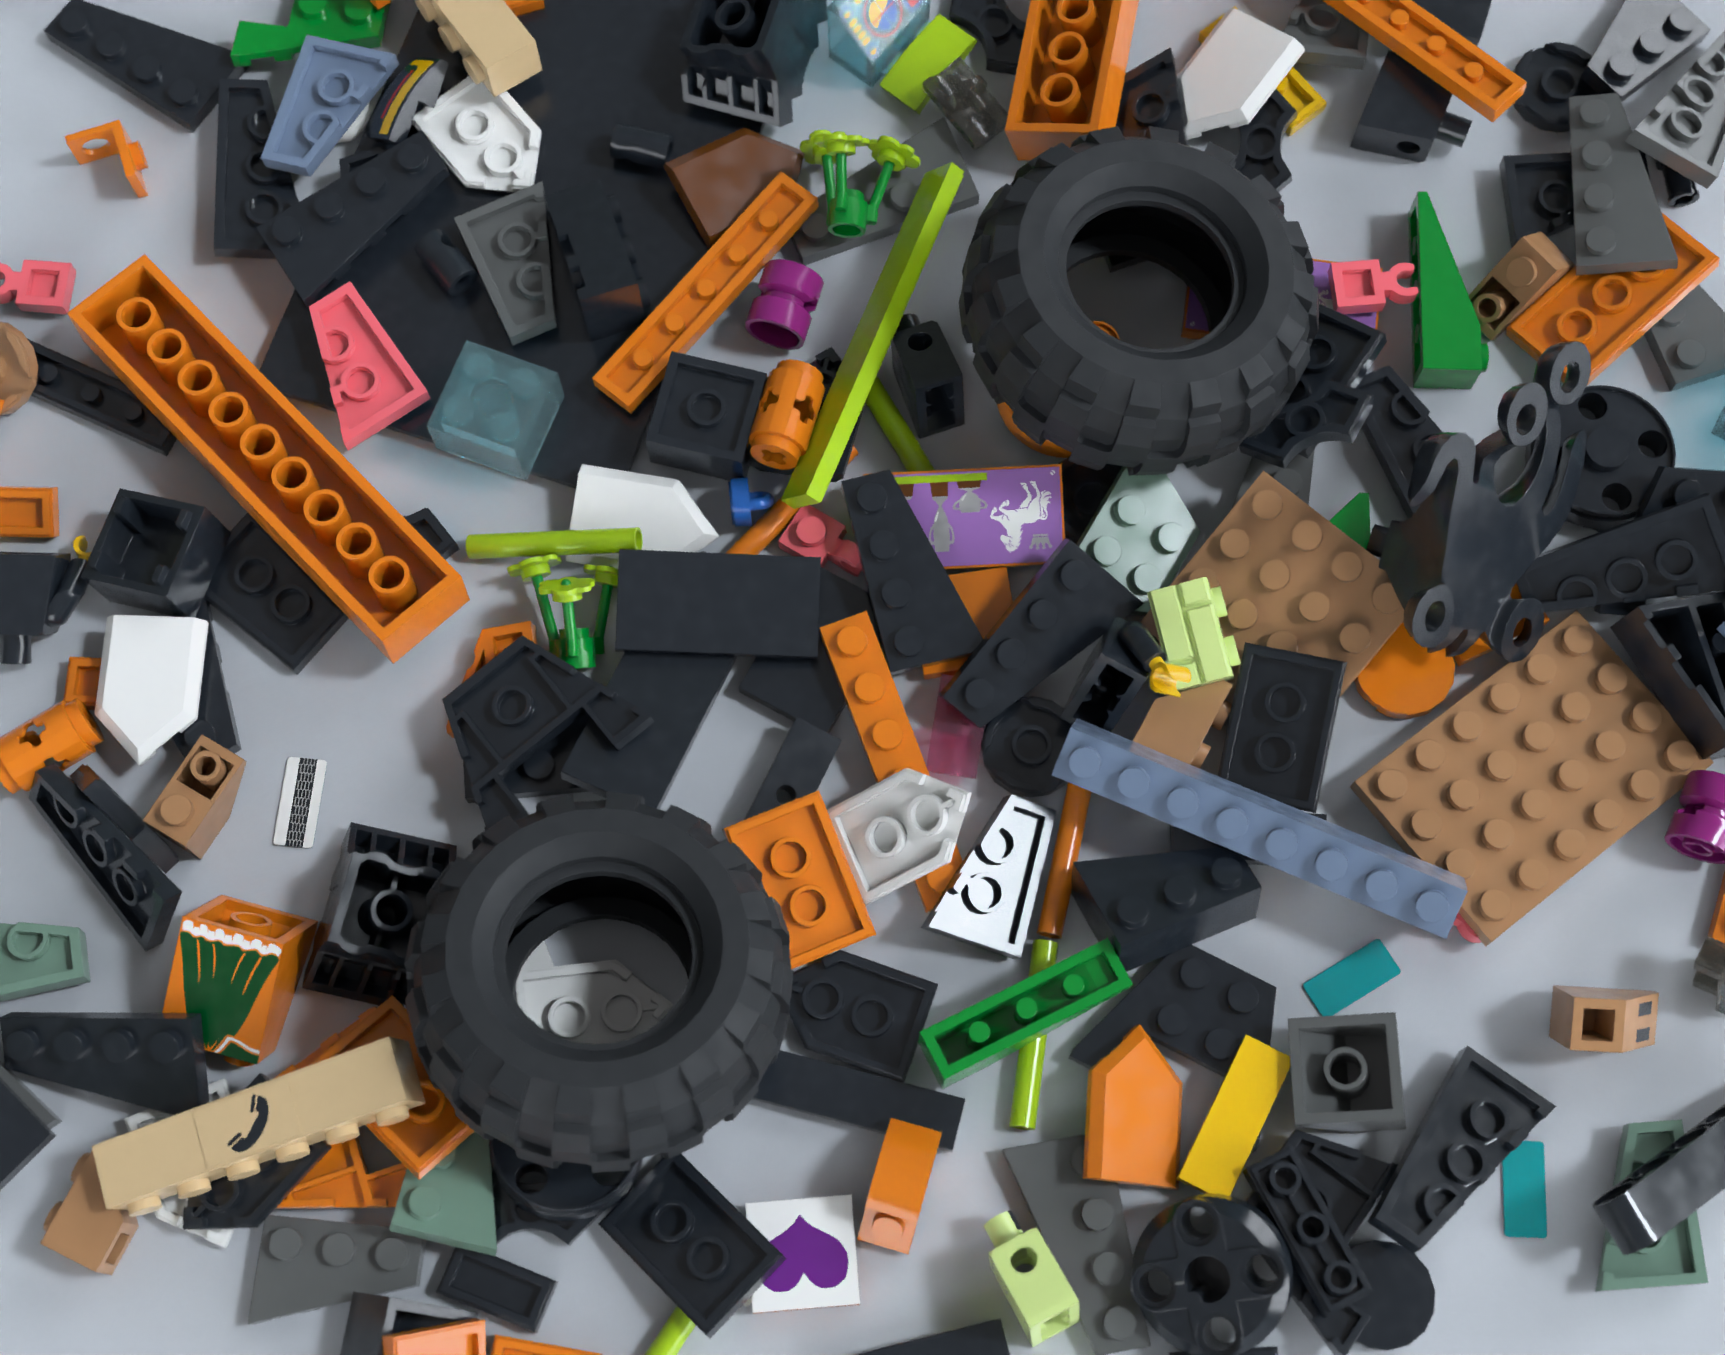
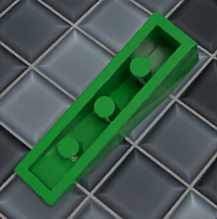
(1443, 320)
(1022, 1013)

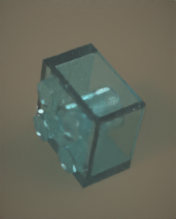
(496, 410)

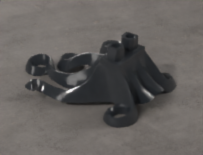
(1467, 543)

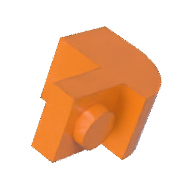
(899, 1185)

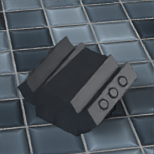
(750, 55)
(371, 911)

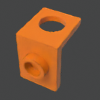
(118, 142)

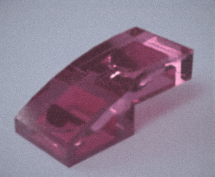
(953, 741)

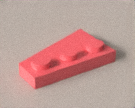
(363, 366)

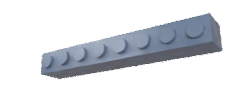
(1261, 828)

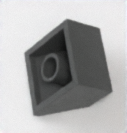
(1347, 1072)

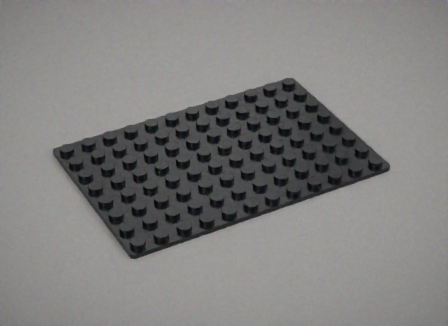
(598, 69)

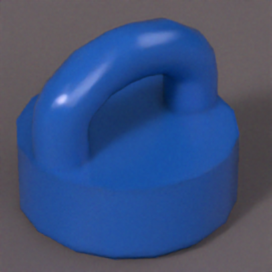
(744, 502)

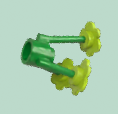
(846, 207)
(571, 643)

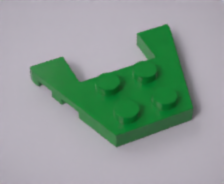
(337, 20)

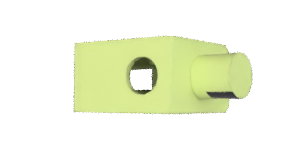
(1039, 1297)

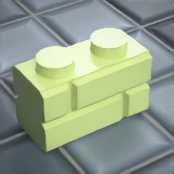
(1192, 633)

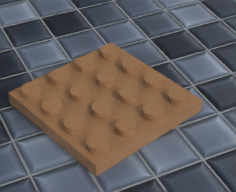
(1294, 582)

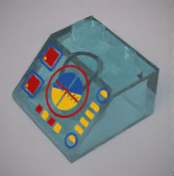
(873, 34)

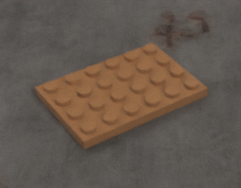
(1531, 775)

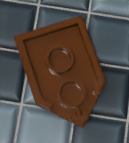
(728, 176)

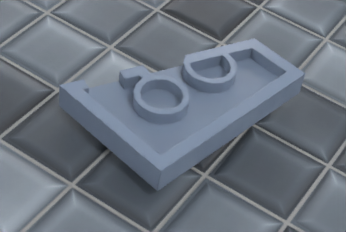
(322, 101)

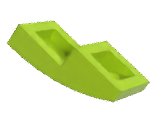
(926, 57)

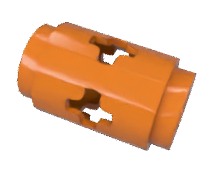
(784, 429)
(67, 736)

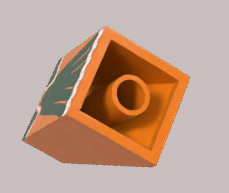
(239, 972)

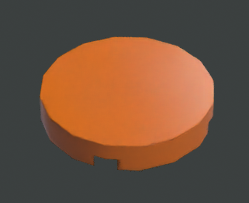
(1405, 678)

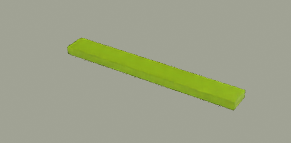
(873, 336)

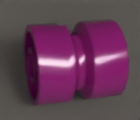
(782, 310)
(1700, 826)

